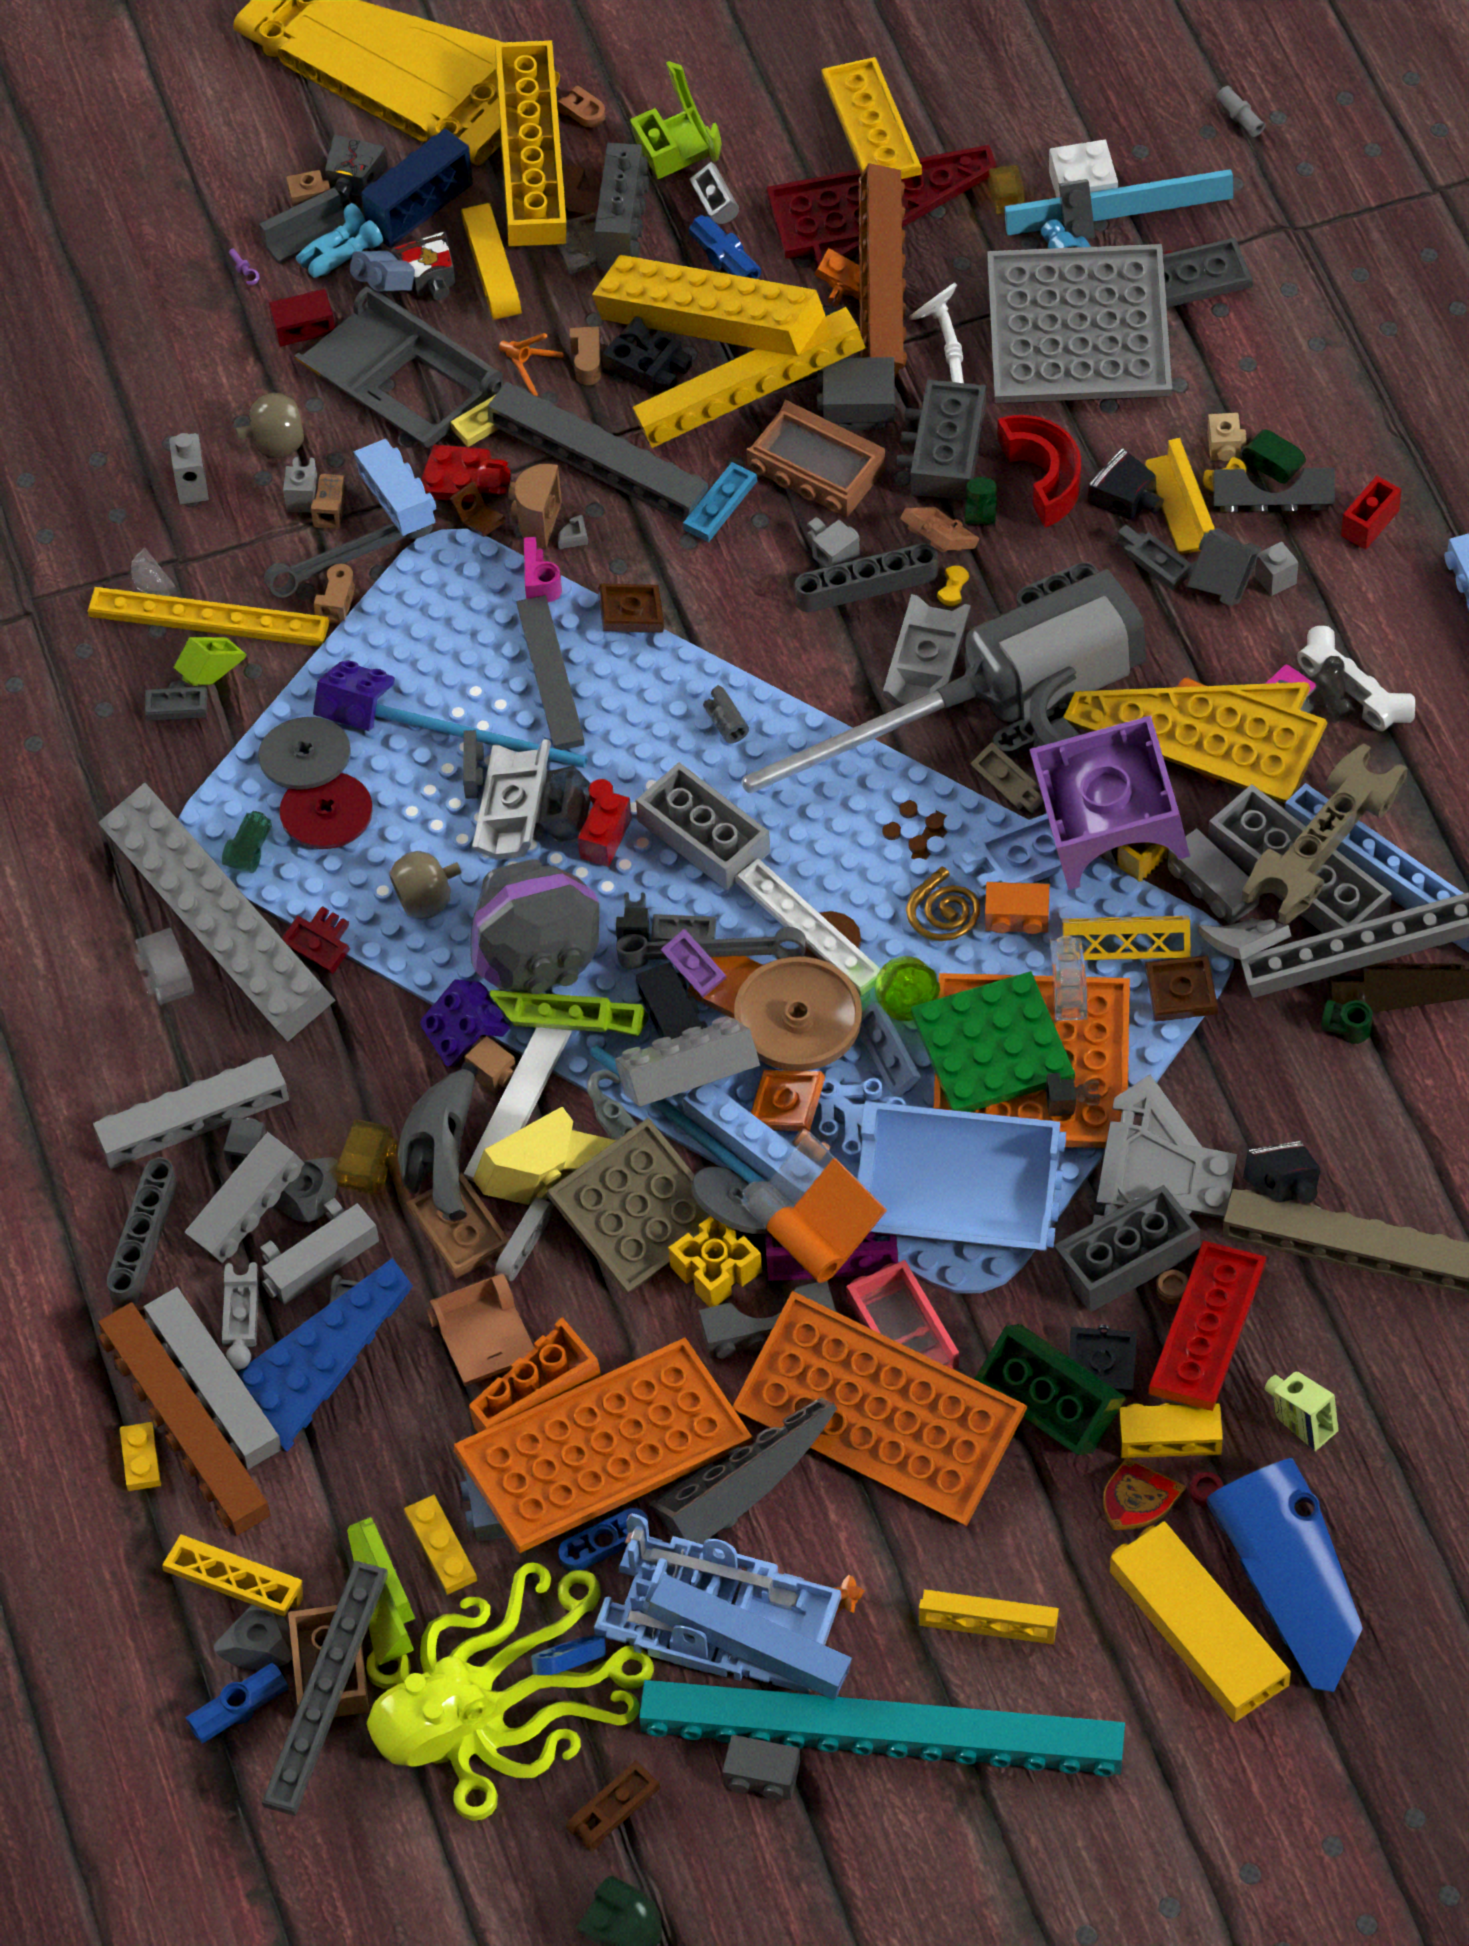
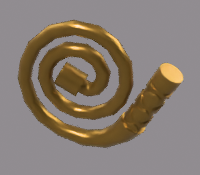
(947, 912)

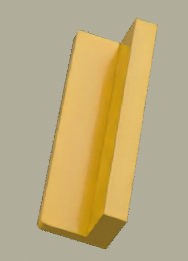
(1182, 498)

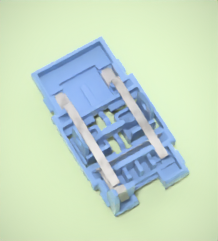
(714, 1569)

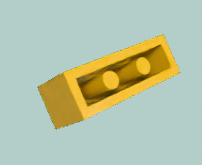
(1169, 1431)

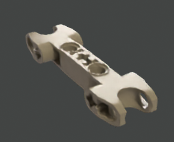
(1294, 873)

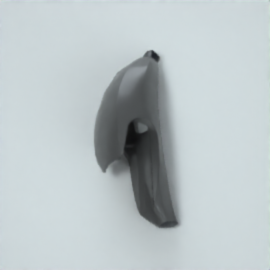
(434, 1139)

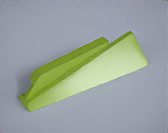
(571, 1012)
(393, 1608)

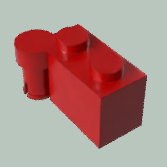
(604, 824)

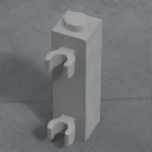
(319, 1253)

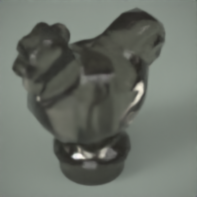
(1330, 689)

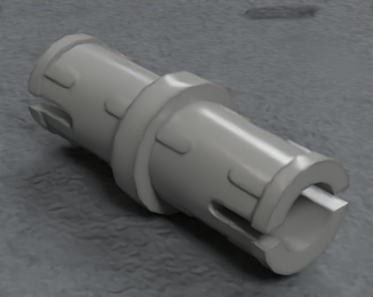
(1240, 111)

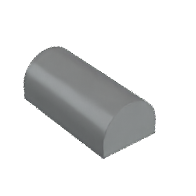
(715, 194)

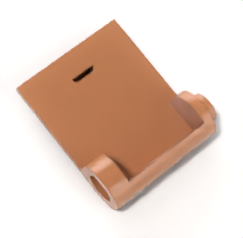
(480, 1328)

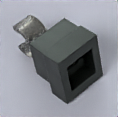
(635, 918)
(1062, 1094)

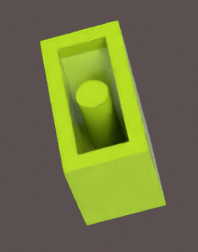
(207, 659)

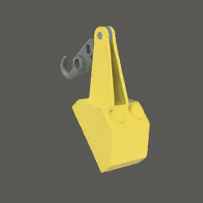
(549, 1149)

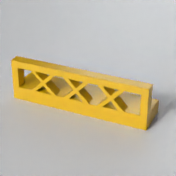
(1134, 926)
(234, 1570)
(988, 1616)

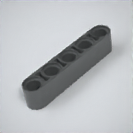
(866, 577)
(141, 1219)

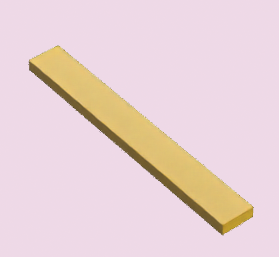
(208, 616)

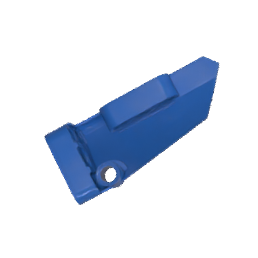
(1291, 1567)

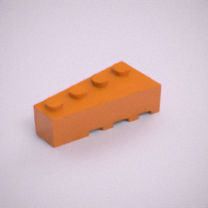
(548, 1370)

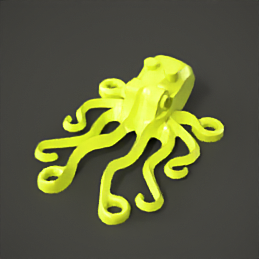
(456, 1713)

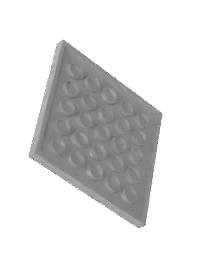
(1079, 323)

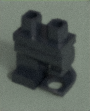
(646, 367)

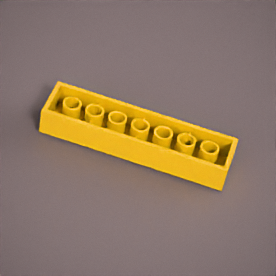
(530, 143)
(709, 304)

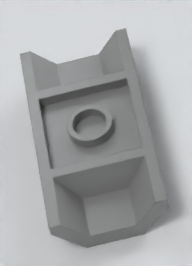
(925, 651)
(511, 801)

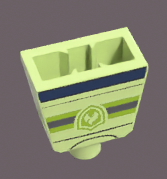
(1304, 1408)

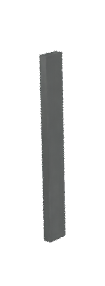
(324, 1688)

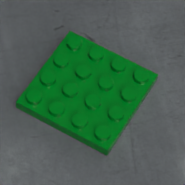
(991, 1042)

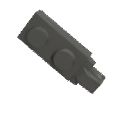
(1154, 557)

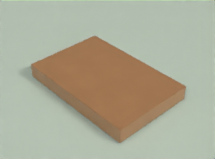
(461, 1243)

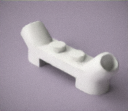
(1379, 706)

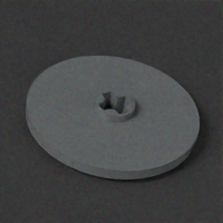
(283, 756)
(720, 1195)

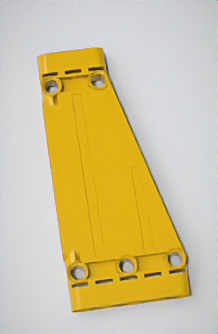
(387, 64)

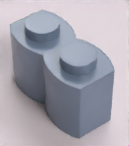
(382, 271)

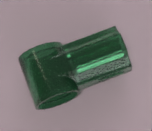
(245, 849)

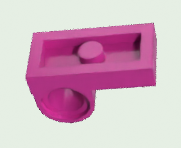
(540, 575)

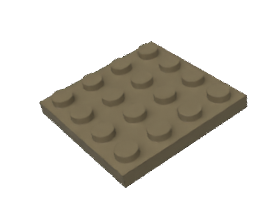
(631, 1204)

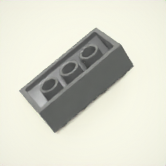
(1128, 1248)

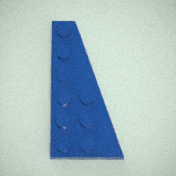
(316, 1356)

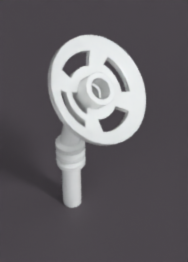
(953, 349)

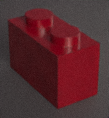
(302, 317)

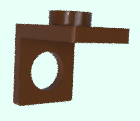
(478, 517)

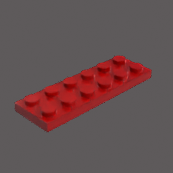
(1207, 1325)

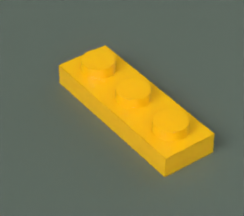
(440, 1544)

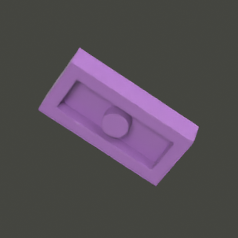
(693, 963)

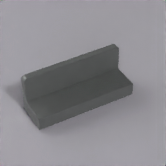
(299, 226)

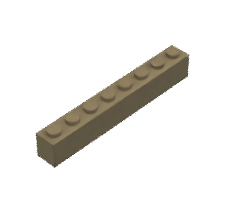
(1348, 1240)

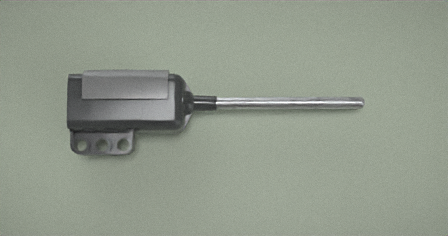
(1059, 622)

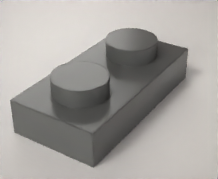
(1077, 208)
(472, 753)

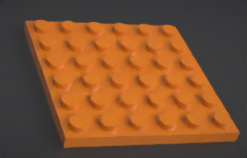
(1094, 1047)

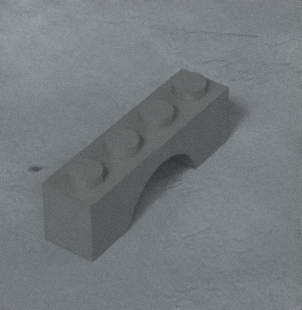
(1312, 488)
(731, 1332)

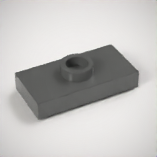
(176, 703)
(668, 926)

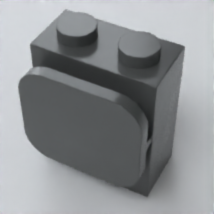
(858, 392)

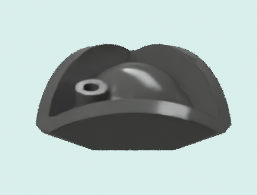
(309, 1192)
(256, 1640)

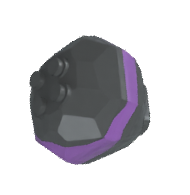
(533, 927)

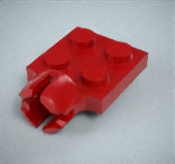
(455, 467)

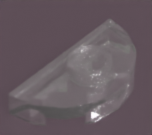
(149, 575)

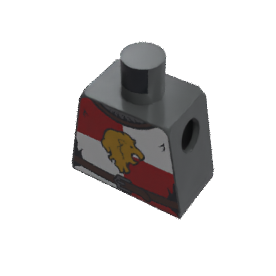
(431, 263)

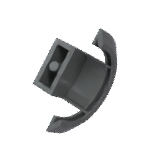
(1044, 732)

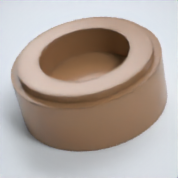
(1171, 1286)

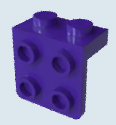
(351, 694)
(461, 1018)

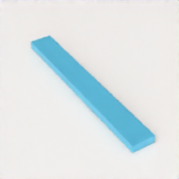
(1127, 200)

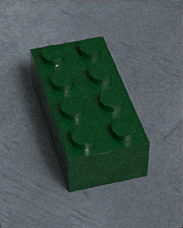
(1057, 1391)

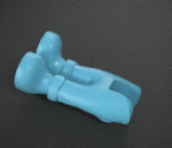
(338, 246)

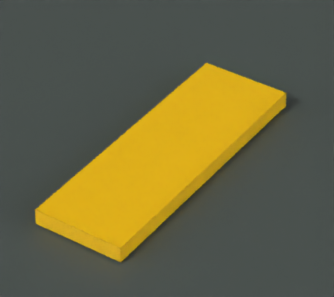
(870, 117)

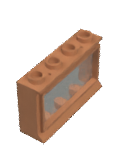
(816, 459)

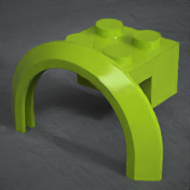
(678, 139)

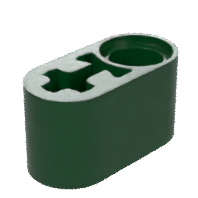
(1274, 456)

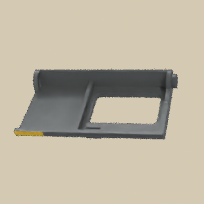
(382, 340)

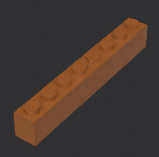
(882, 264)
(184, 1420)

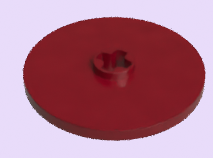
(320, 829)

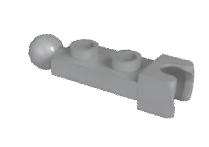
(240, 1314)

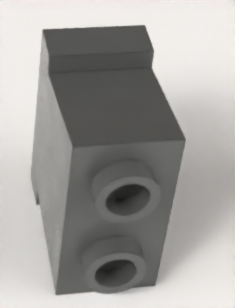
(1223, 566)

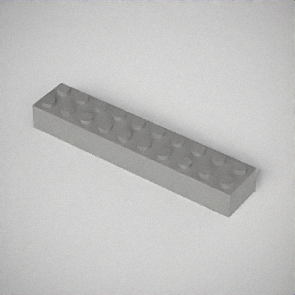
(216, 912)

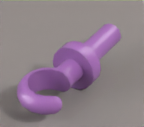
(243, 266)

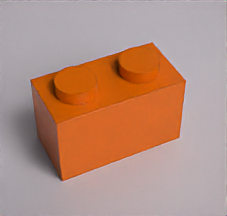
(1017, 907)

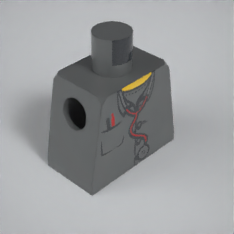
(354, 165)

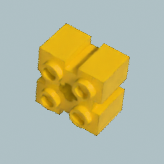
(715, 1261)

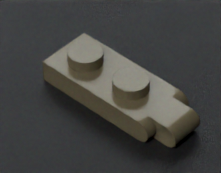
(1008, 778)

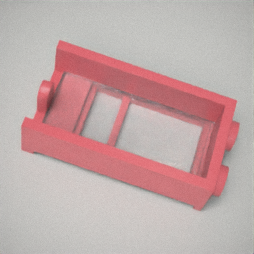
(900, 1310)

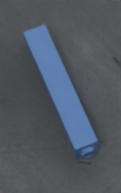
(749, 1636)

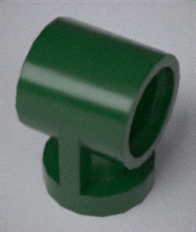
(981, 502)
(1338, 1019)

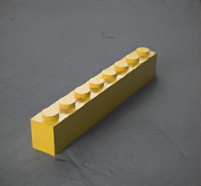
(745, 380)

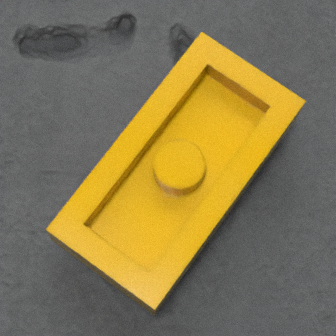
(140, 1456)

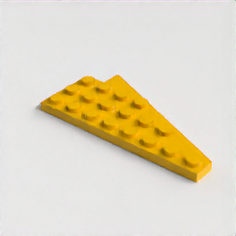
(1222, 731)

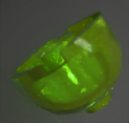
(904, 984)

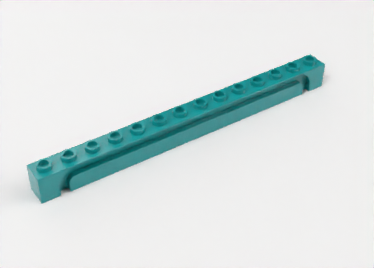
(883, 1727)

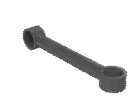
(335, 556)
(713, 947)

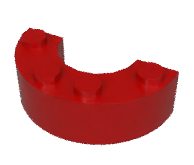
(1055, 451)

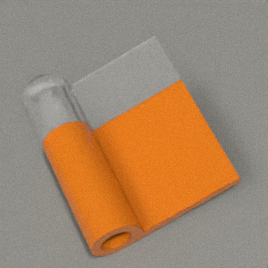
(814, 1208)

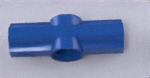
(723, 249)
(255, 1692)

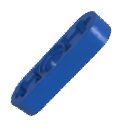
(598, 1553)
(568, 1655)

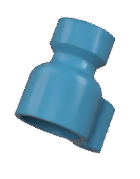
(1056, 237)

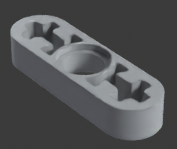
(524, 1238)

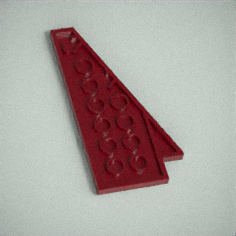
(825, 209)

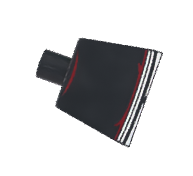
(1125, 487)
(1283, 1172)

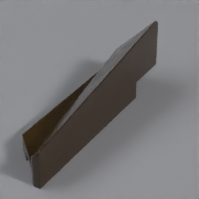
(1402, 985)

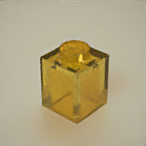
(1005, 187)

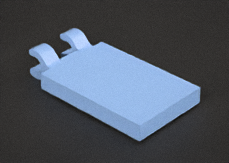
(1014, 855)

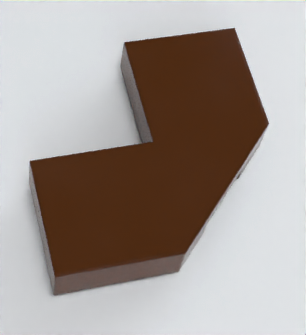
(577, 201)

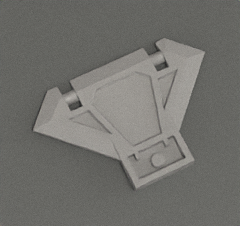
(1161, 1154)

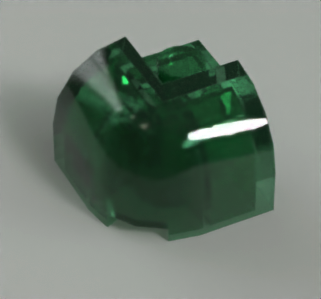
(621, 1916)

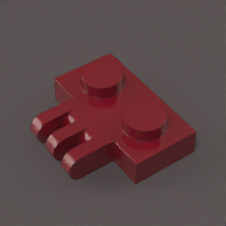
(319, 939)

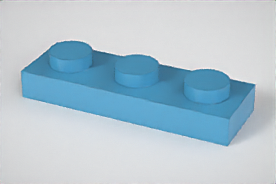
(720, 502)

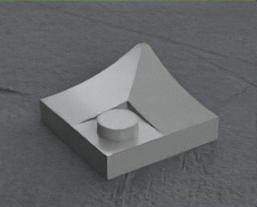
(1245, 937)

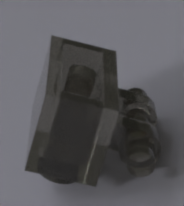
(563, 805)

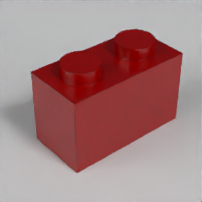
(1371, 512)

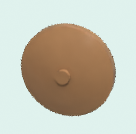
(799, 1012)

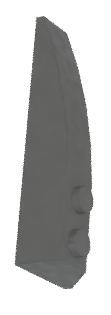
(721, 1493)

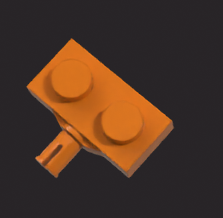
(840, 275)

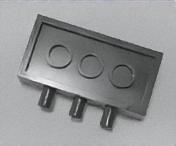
(621, 203)
(945, 439)

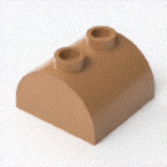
(536, 501)

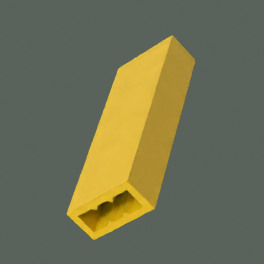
(1199, 1621)

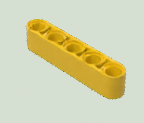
(491, 261)

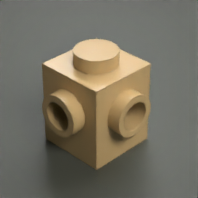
(1225, 436)

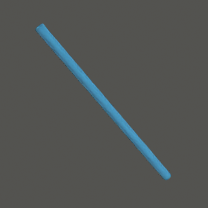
(482, 736)
(687, 1125)

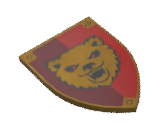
(1138, 1496)

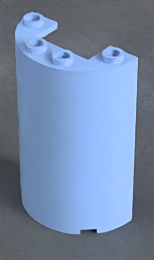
(962, 1175)

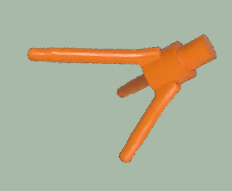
(520, 352)

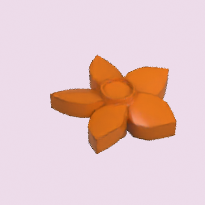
(849, 1594)

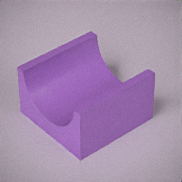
(1107, 794)

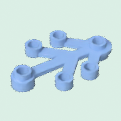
(852, 1112)

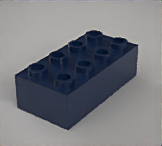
(418, 186)

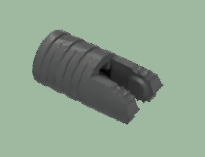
(726, 716)

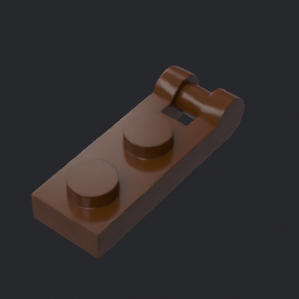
(613, 1805)

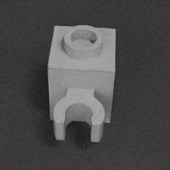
(300, 486)
(833, 544)

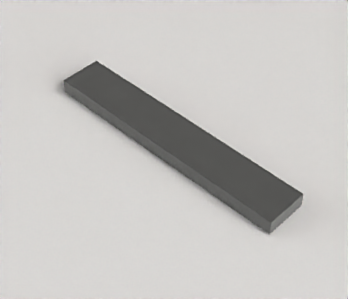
(550, 673)

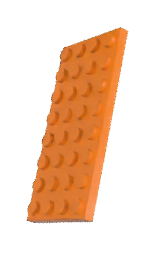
(896, 1409)
(602, 1444)

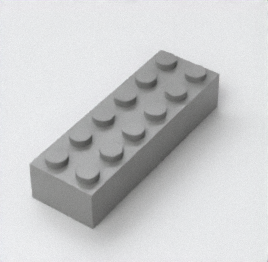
(1258, 823)

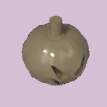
(274, 425)
(422, 884)

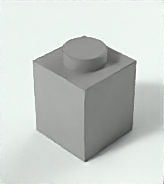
(1276, 568)

